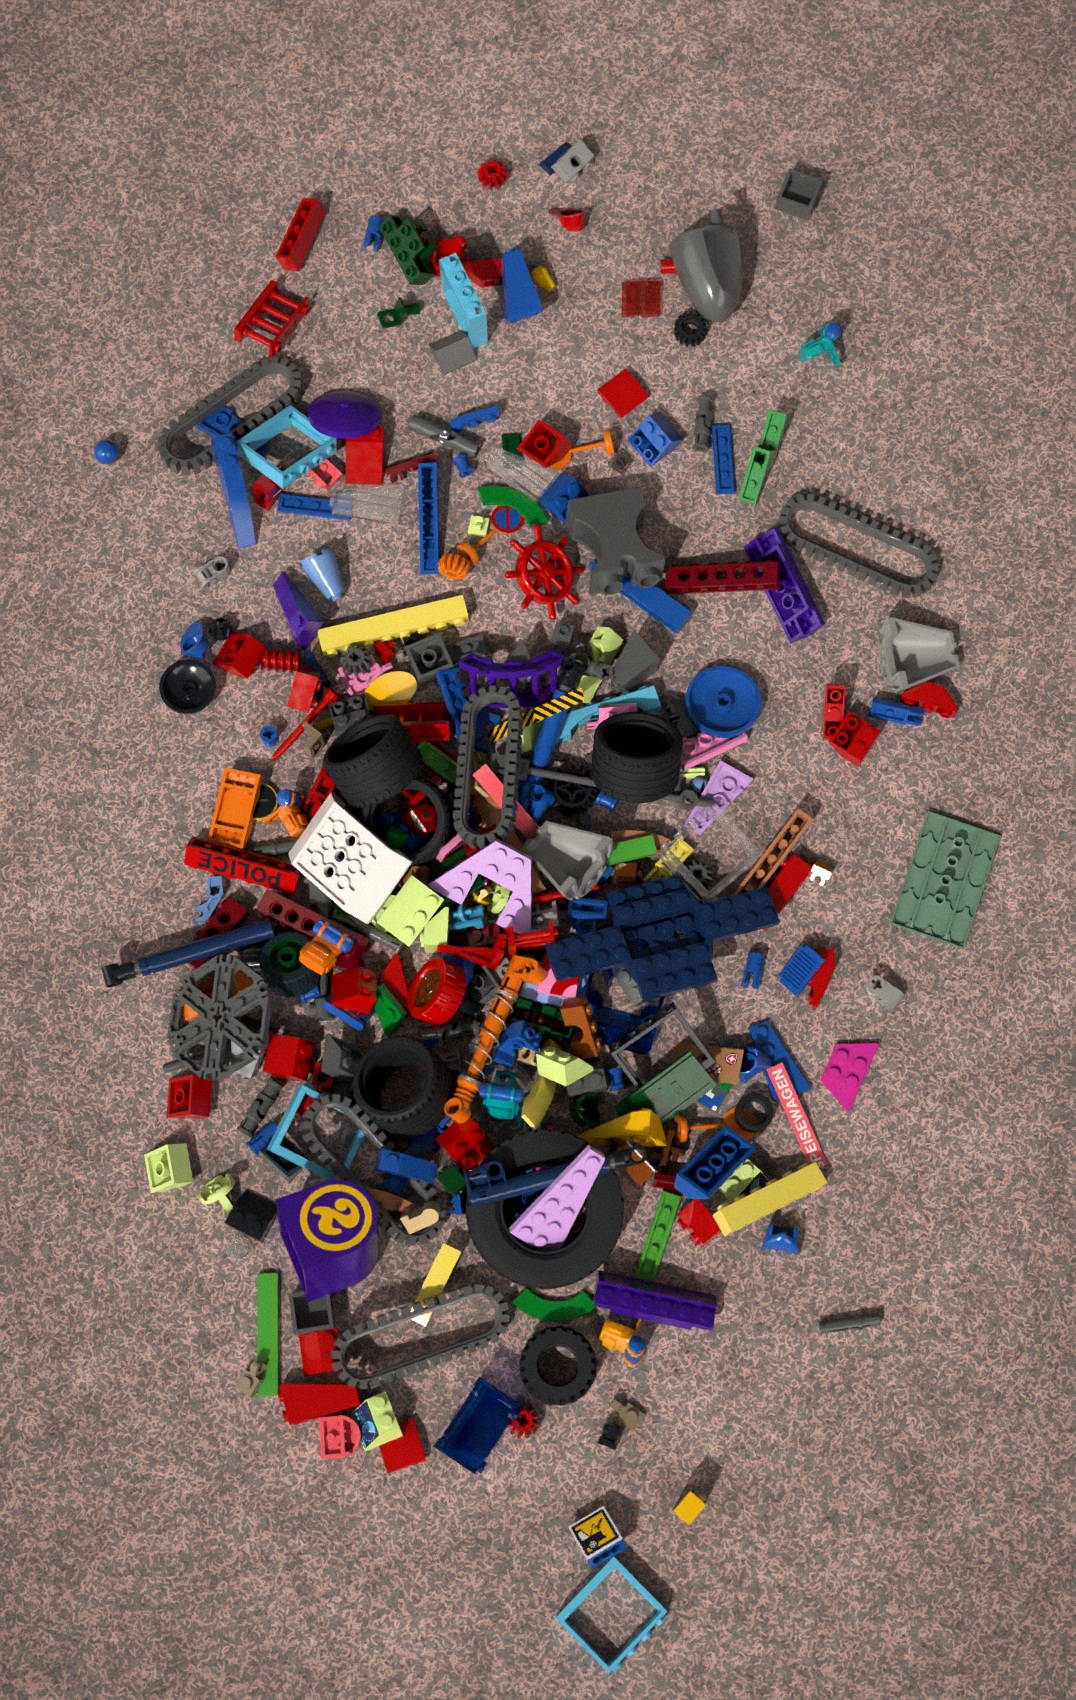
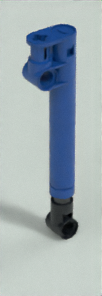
(531, 795)

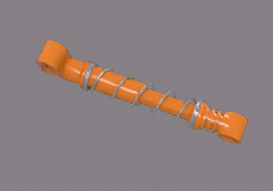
(505, 995)

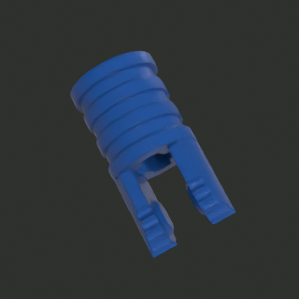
(373, 231)
(753, 966)
(262, 1139)

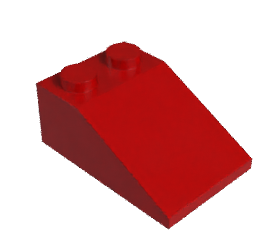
(365, 458)

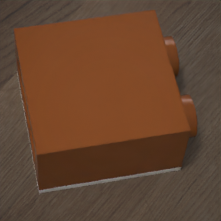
(637, 1174)

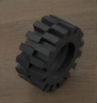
(686, 338)

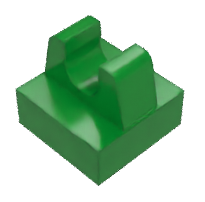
(395, 838)

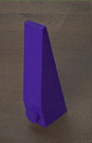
(298, 612)

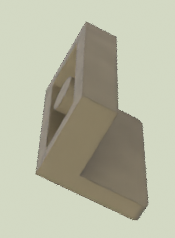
(315, 741)

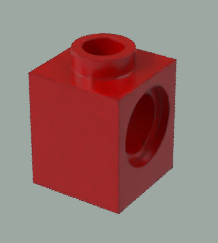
(321, 1087)

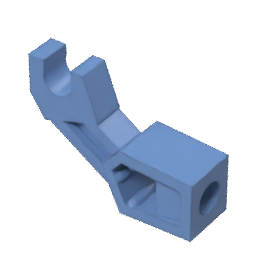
(213, 902)

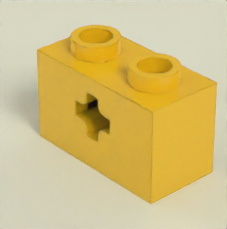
(690, 1507)

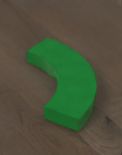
(515, 499)
(554, 1310)

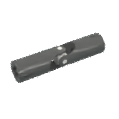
(438, 433)

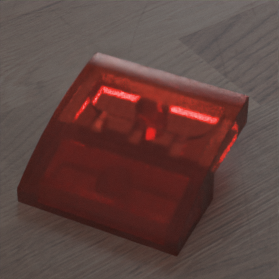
(641, 299)

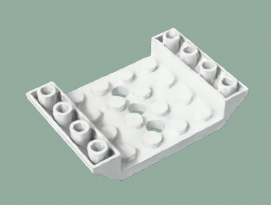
(368, 868)

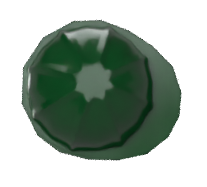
(584, 1110)

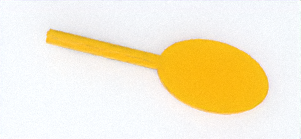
(386, 689)

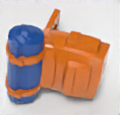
(290, 812)
(326, 946)

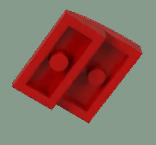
(622, 393)
(404, 1450)

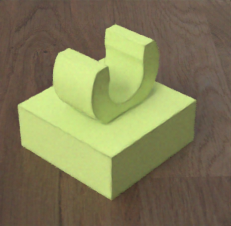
(478, 526)

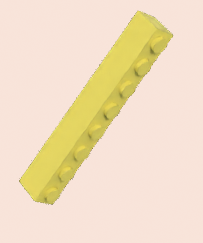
(393, 625)

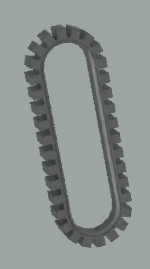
(221, 398)
(861, 525)
(465, 761)
(368, 1131)
(434, 1355)

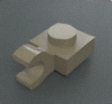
(250, 1380)
(628, 1415)

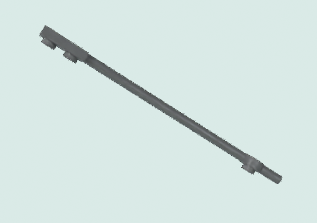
(497, 766)

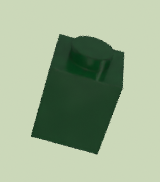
(451, 1180)

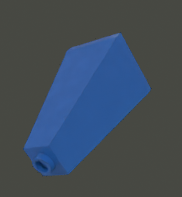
(519, 292)

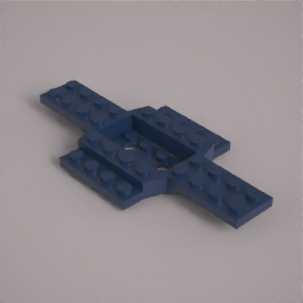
(667, 962)

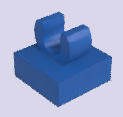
(459, 1204)

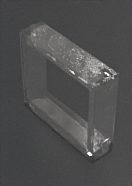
(688, 878)

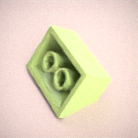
(410, 910)

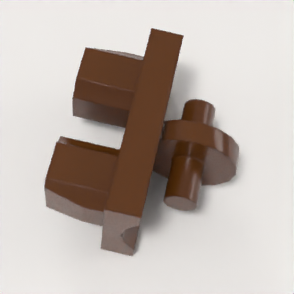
(663, 1158)

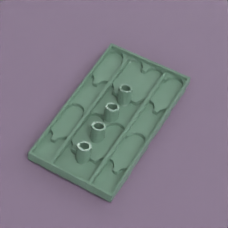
(945, 879)

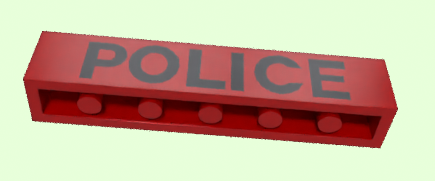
(242, 865)

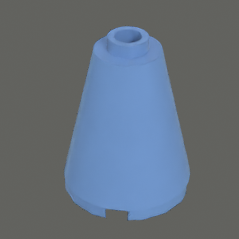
(325, 573)

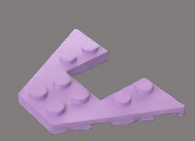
(502, 865)

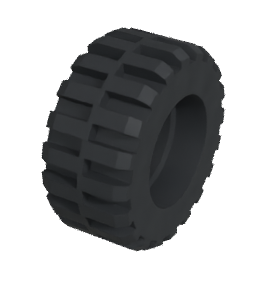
(584, 1355)

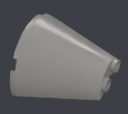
(914, 653)
(569, 857)

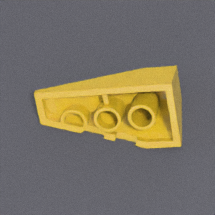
(635, 1127)

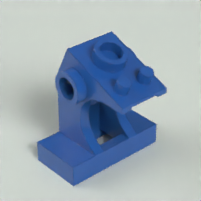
(586, 918)
(514, 1038)

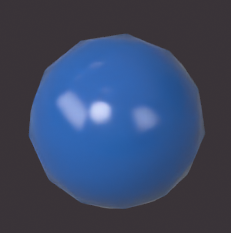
(106, 452)

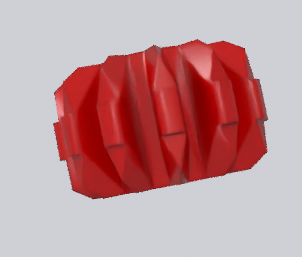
(492, 174)
(527, 1427)

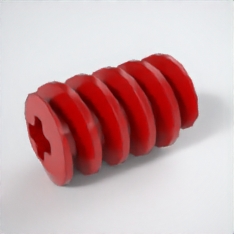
(280, 660)

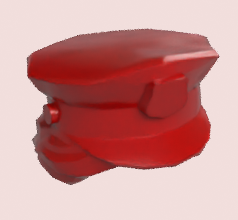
(445, 248)

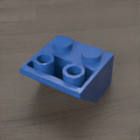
(655, 438)
(556, 496)

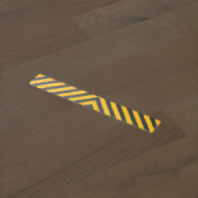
(539, 713)

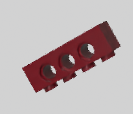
(226, 908)

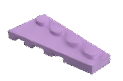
(722, 788)

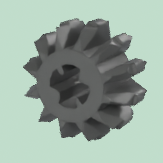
(348, 660)
(705, 877)
(251, 957)

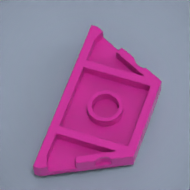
(847, 1071)

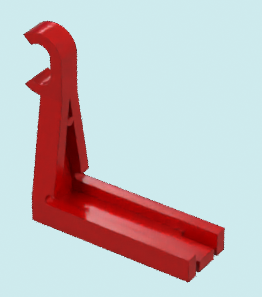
(481, 955)

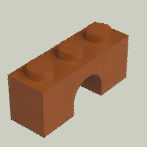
(579, 1013)

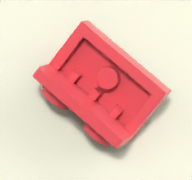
(325, 475)

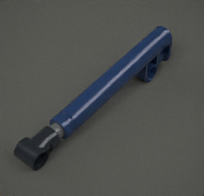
(238, 938)
(488, 1189)

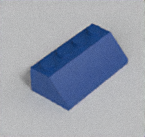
(713, 1164)

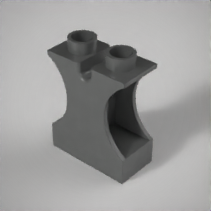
(609, 529)

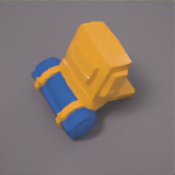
(624, 1340)

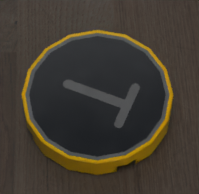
(266, 804)

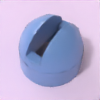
(699, 784)

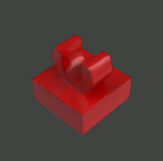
(385, 651)

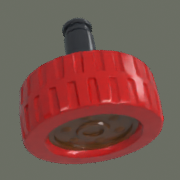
(439, 993)

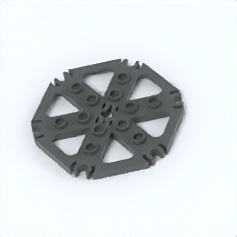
(210, 1008)

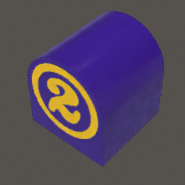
(329, 1235)

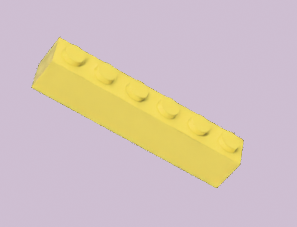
(770, 1198)

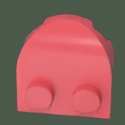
(338, 1436)

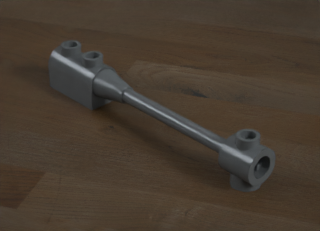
(324, 905)

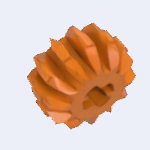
(453, 566)

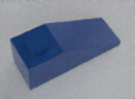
(405, 1166)

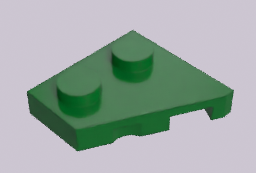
(388, 1010)

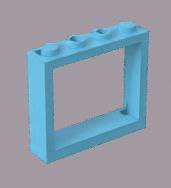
(463, 300)
(273, 427)
(274, 1145)
(643, 1633)

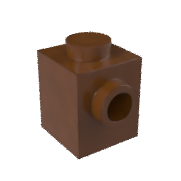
(628, 874)

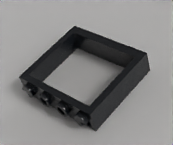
(648, 1024)

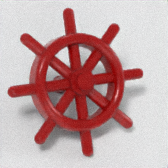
(544, 572)

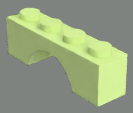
(604, 646)

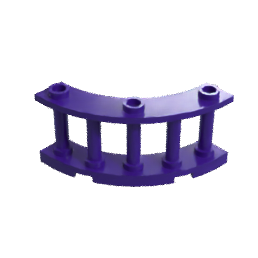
(515, 669)

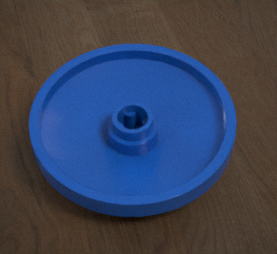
(723, 702)

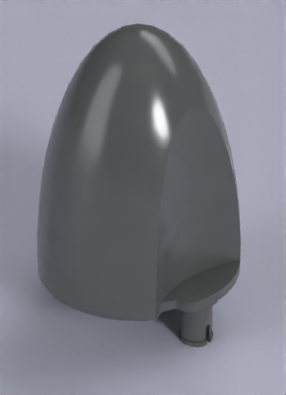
(710, 267)

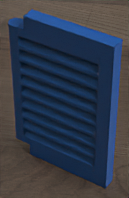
(800, 969)

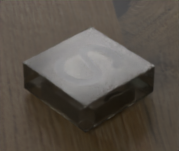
(620, 462)

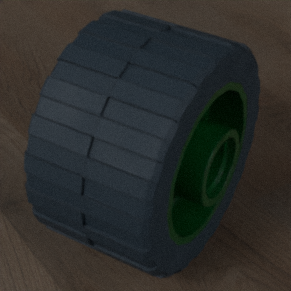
(282, 966)

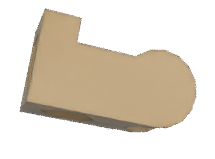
(526, 1056)
(421, 1217)

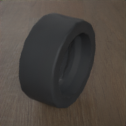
(741, 1121)

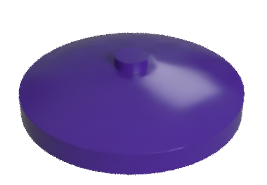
(345, 414)

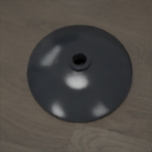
(186, 675)

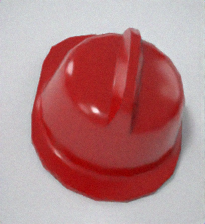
(570, 218)

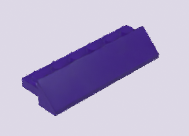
(793, 601)
(654, 1301)

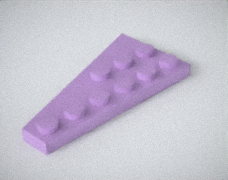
(555, 1210)

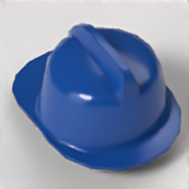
(194, 642)

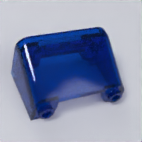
(478, 1426)

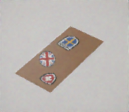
(727, 1061)

